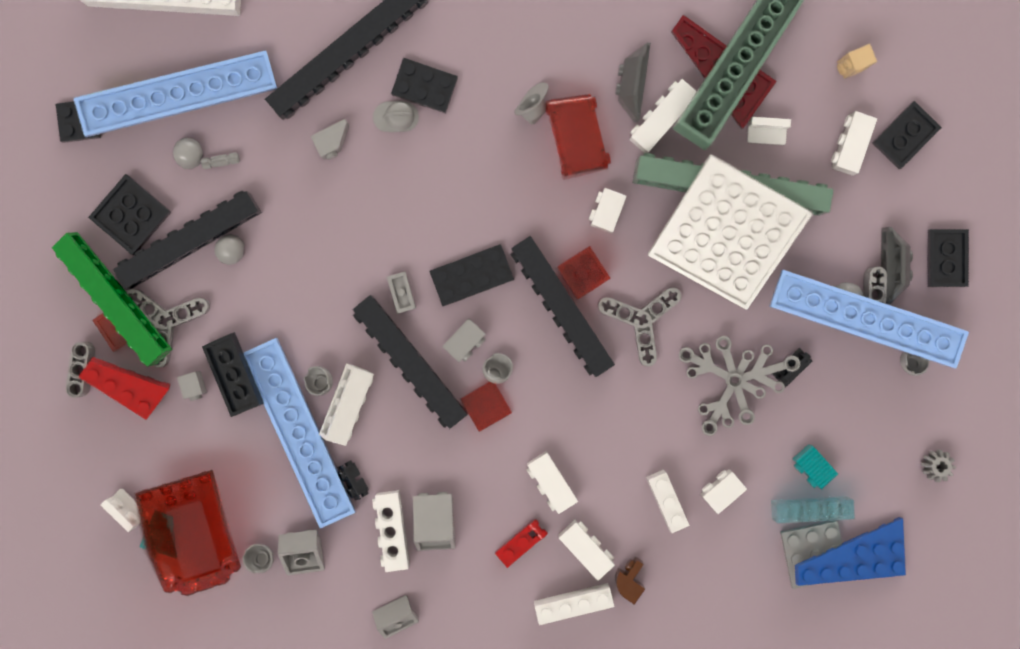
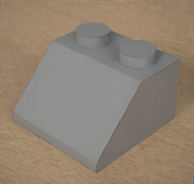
(301, 552)

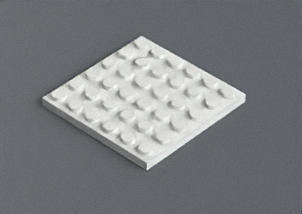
(729, 232)

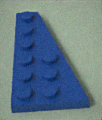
(860, 558)

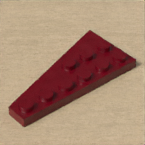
(705, 51)

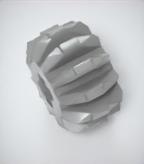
(938, 458)

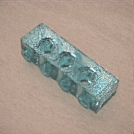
(812, 509)

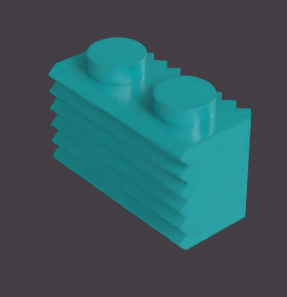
(814, 466)

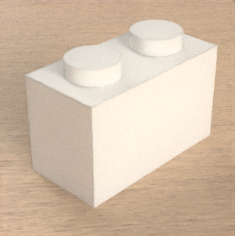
(607, 210)
(723, 491)

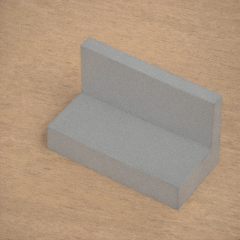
(394, 617)

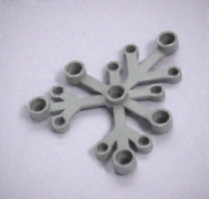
(757, 373)

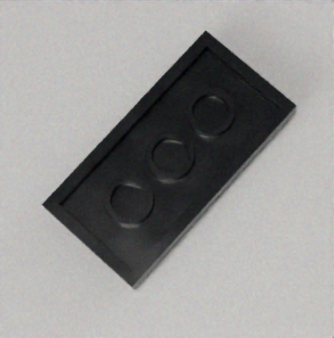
(471, 275)
(232, 374)

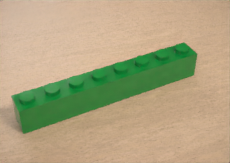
(111, 299)

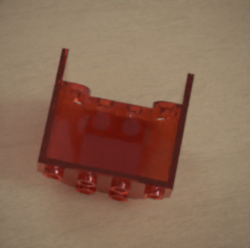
(187, 534)

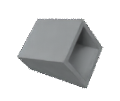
(433, 521)

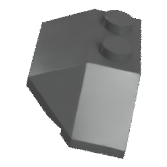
(633, 81)
(896, 260)

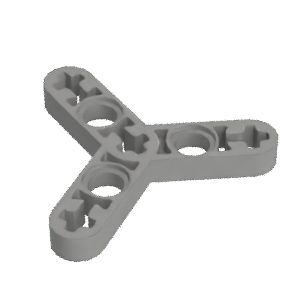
(159, 312)
(650, 316)

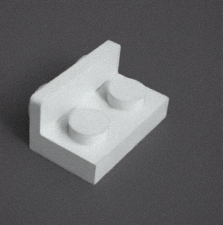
(123, 509)

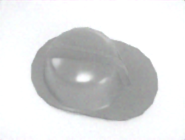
(533, 103)
(395, 116)

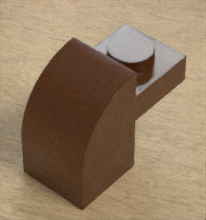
(625, 581)

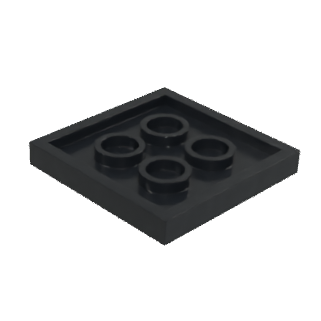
(129, 214)

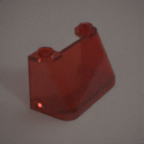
(577, 135)

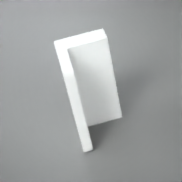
(768, 130)

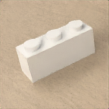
(853, 143)
(551, 483)
(667, 501)
(587, 549)

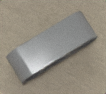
(77, 359)

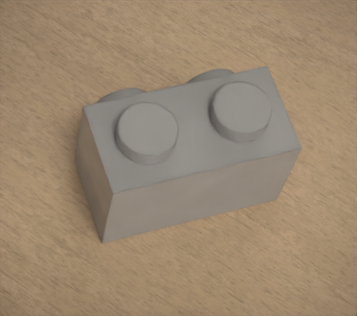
(464, 340)

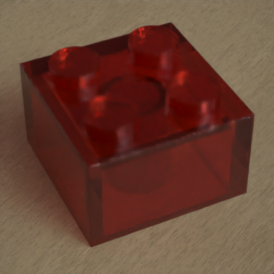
(583, 272)

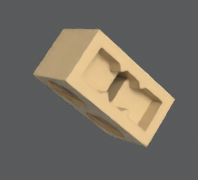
(856, 61)

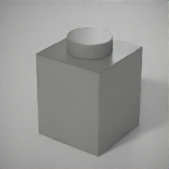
(192, 385)

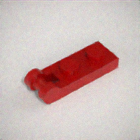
(520, 543)

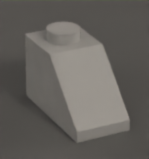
(331, 139)

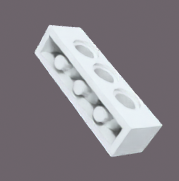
(390, 561)

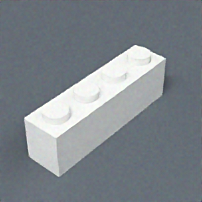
(663, 117)
(346, 404)
(573, 604)

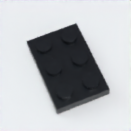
(424, 85)
(906, 135)
(948, 258)

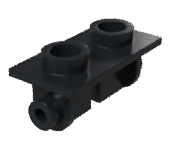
(786, 376)
(348, 475)

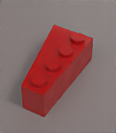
(125, 386)

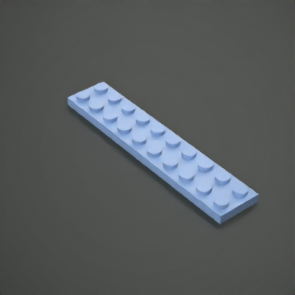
(175, 93)
(869, 319)
(299, 433)

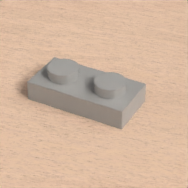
(401, 292)

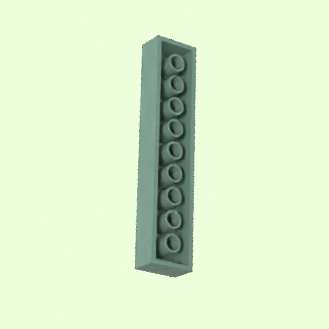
(735, 70)
(679, 176)

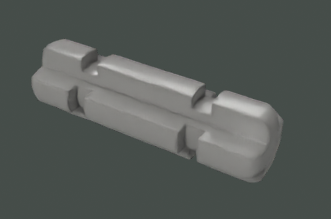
(220, 160)

